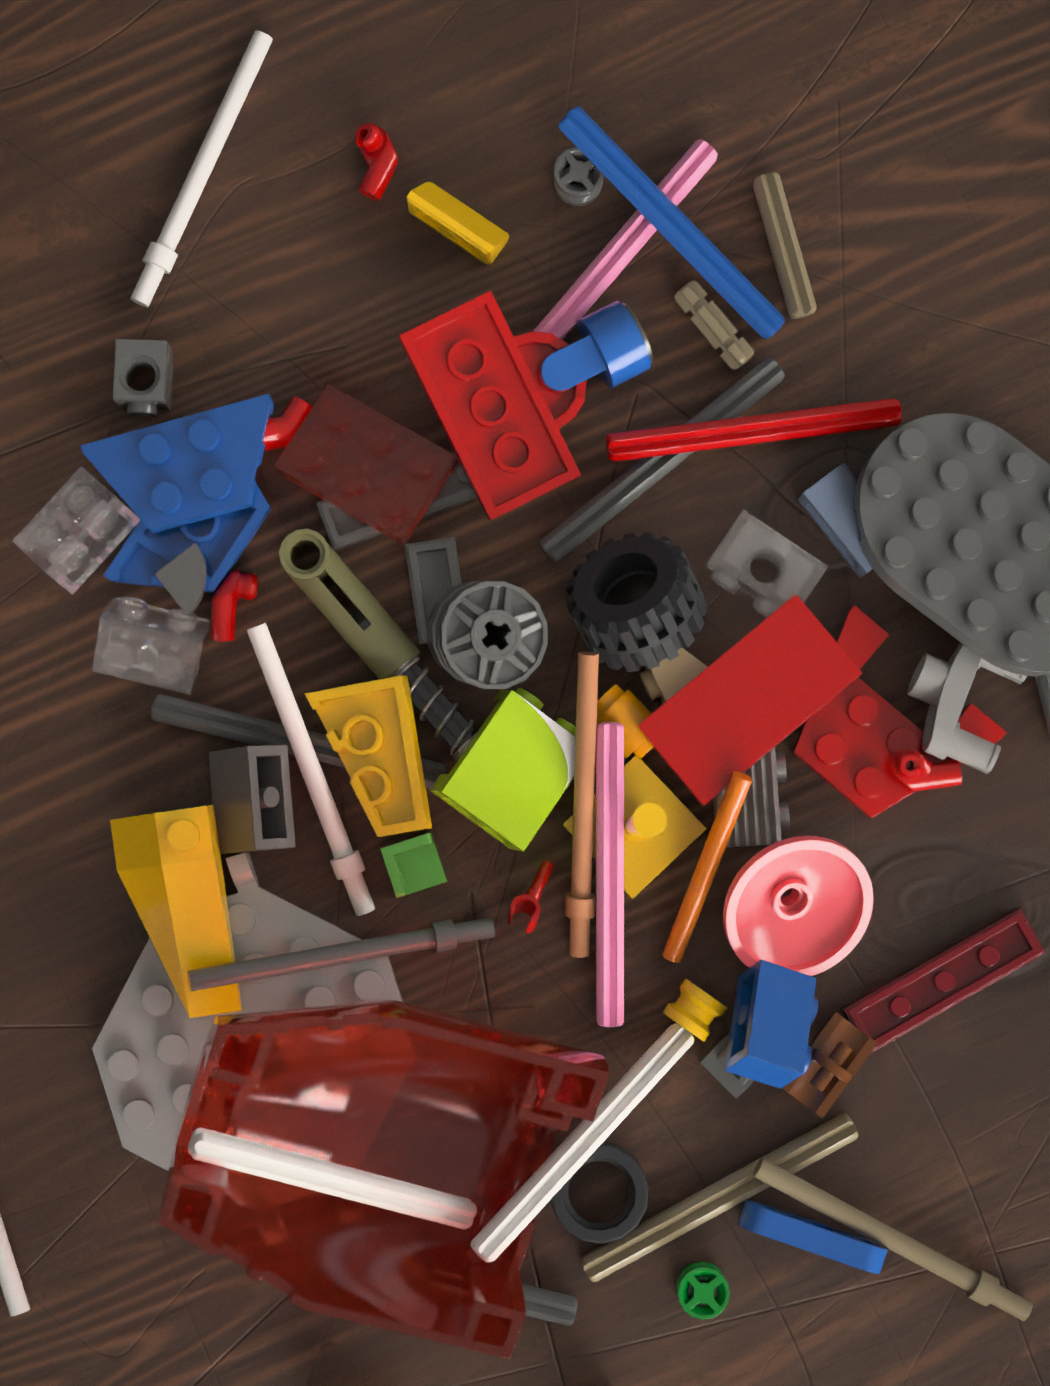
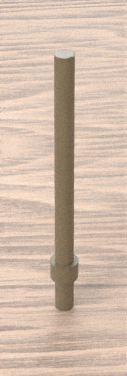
(978, 1285)

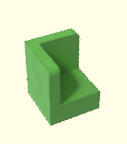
(413, 865)

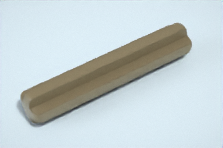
(784, 245)

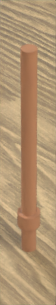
(580, 902)

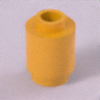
(628, 710)

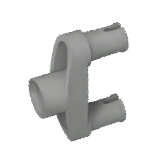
(945, 690)

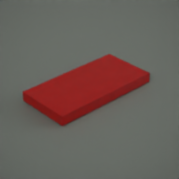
(749, 699)

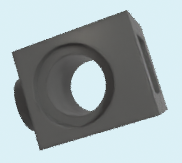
(135, 356)

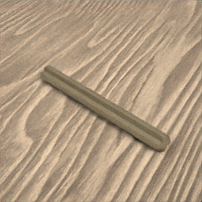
(716, 1198)

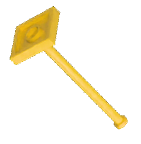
(654, 826)

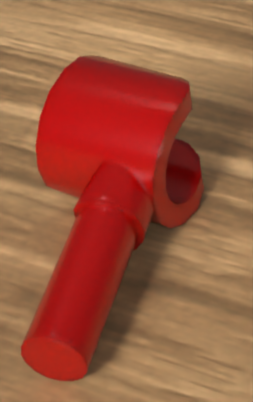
(529, 902)

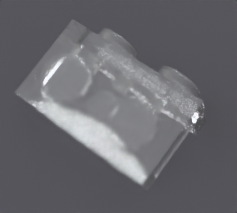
(150, 644)

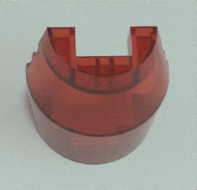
(392, 1097)

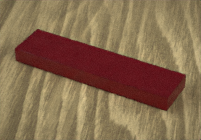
(945, 979)

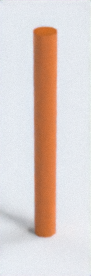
(707, 866)

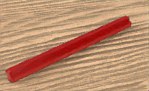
(753, 429)

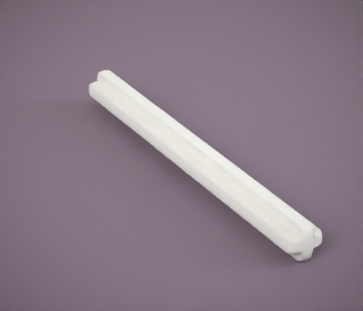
(581, 1143)
(330, 1178)

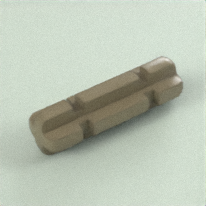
(714, 325)

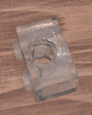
(752, 539)

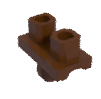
(835, 1059)

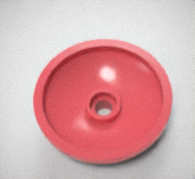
(814, 922)

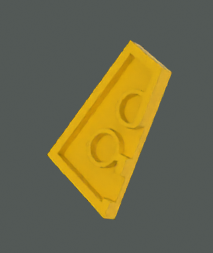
(379, 747)

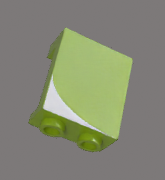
(512, 770)

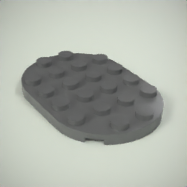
(963, 534)

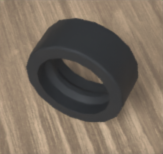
(624, 1222)

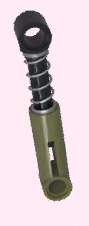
(375, 636)

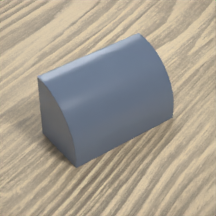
(831, 508)

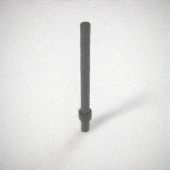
(440, 936)

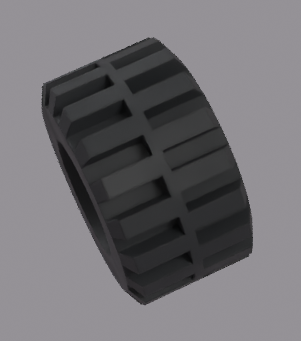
(636, 601)

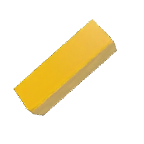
(457, 222)

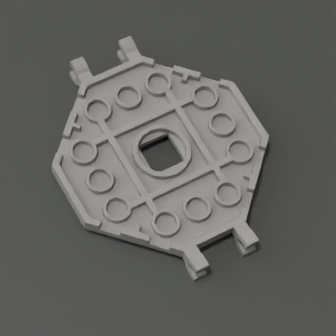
(153, 1046)

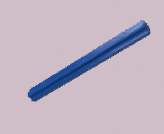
(671, 222)

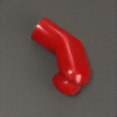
(380, 158)
(283, 428)

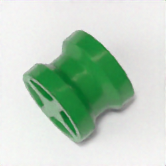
(708, 1297)

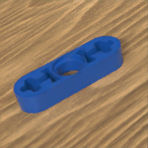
(812, 1236)

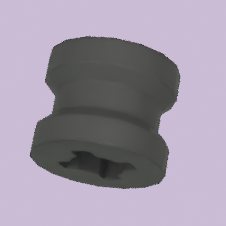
(576, 167)

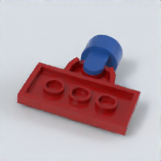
(512, 394)

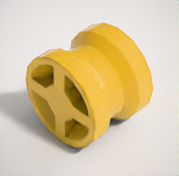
(694, 1010)

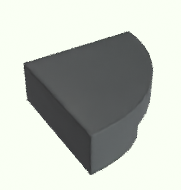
(185, 578)

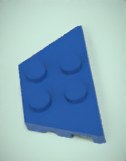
(188, 464)
(219, 538)

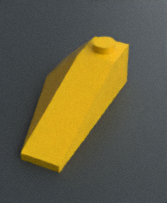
(179, 892)

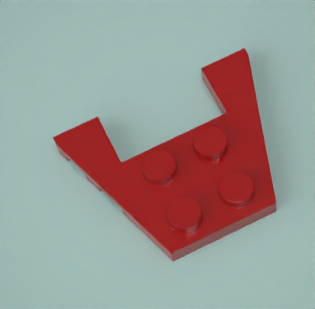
(860, 732)

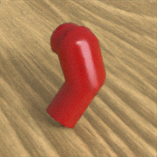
(226, 600)
(922, 774)

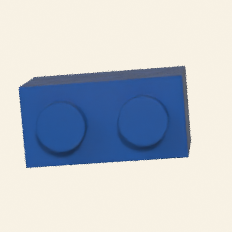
(771, 1024)

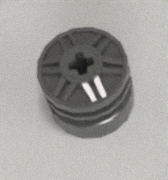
(458, 629)

